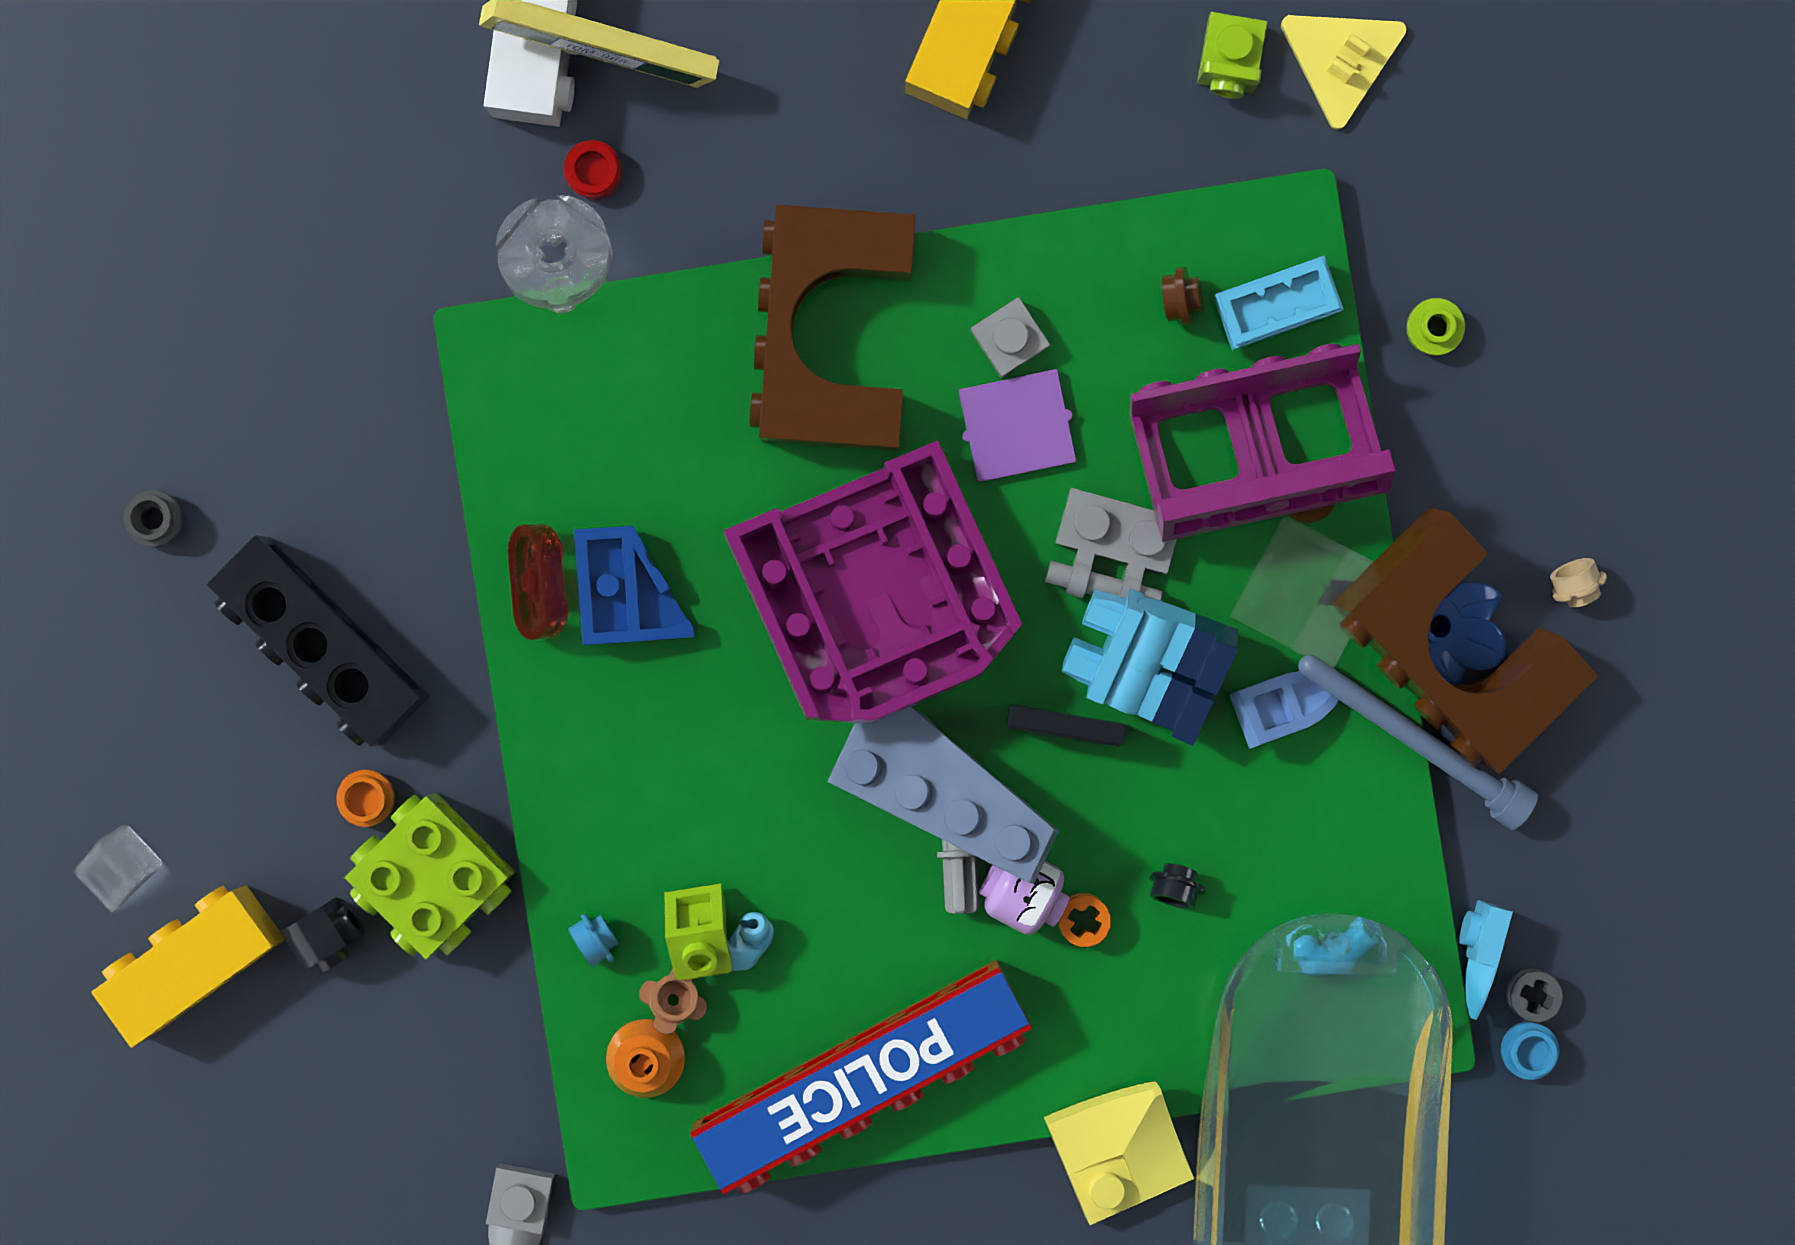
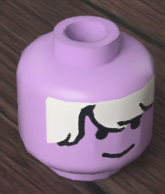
(1025, 904)

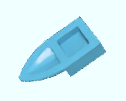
(1484, 937)

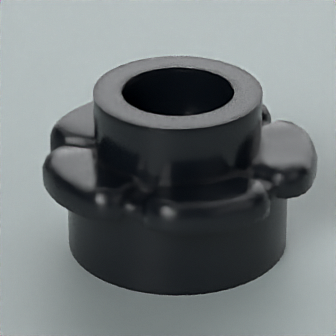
(1176, 886)

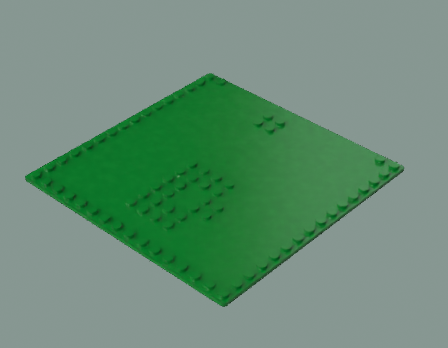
(699, 768)

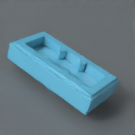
(1278, 303)

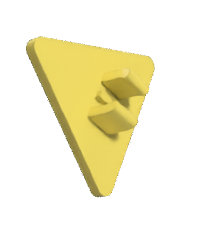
(1341, 58)

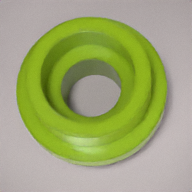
(1418, 327)

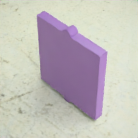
(1017, 425)

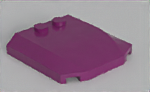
(877, 590)

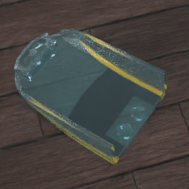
(1326, 1092)

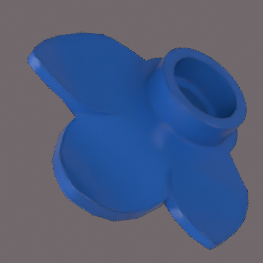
(1465, 632)

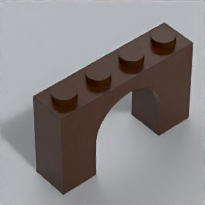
(807, 251)
(1392, 613)

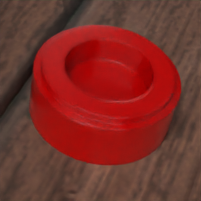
(593, 170)

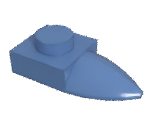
(1280, 707)

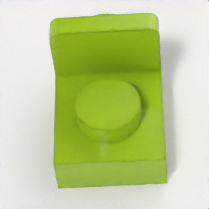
(1232, 55)
(697, 932)

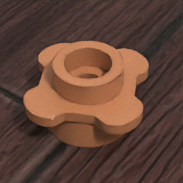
(667, 1016)

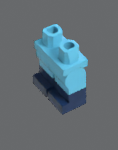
(1154, 660)

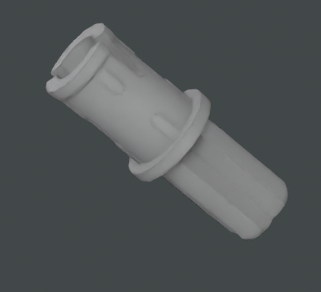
(959, 879)

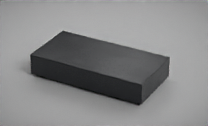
(1065, 725)

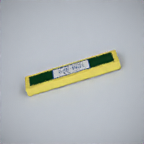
(599, 41)

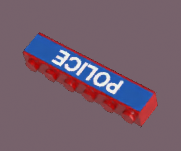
(860, 1078)

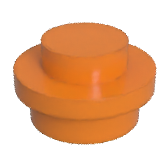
(365, 798)

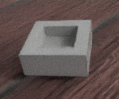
(1009, 337)

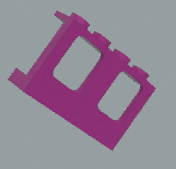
(1265, 481)

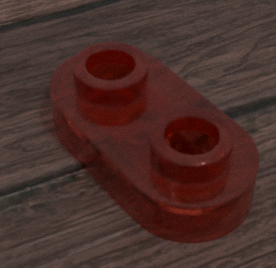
(537, 581)

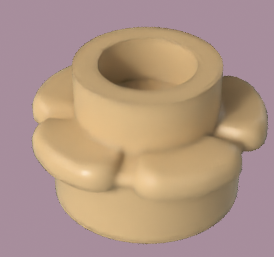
(1577, 582)

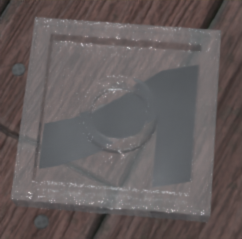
(1294, 590)

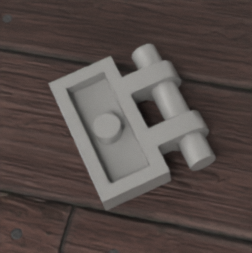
(1114, 532)

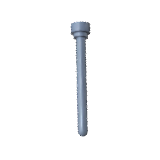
(1508, 801)

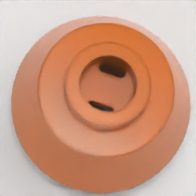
(655, 1049)

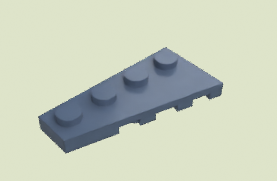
(941, 788)

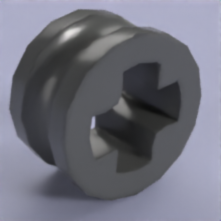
(1547, 985)

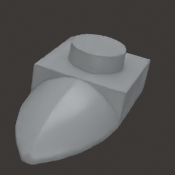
(518, 1205)

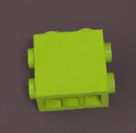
(428, 876)

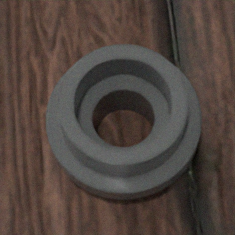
(136, 518)

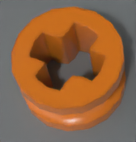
(1086, 937)

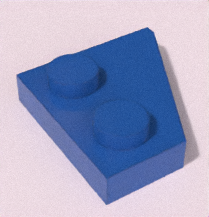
(623, 590)

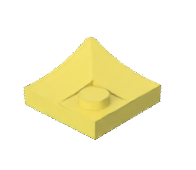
(1119, 1149)

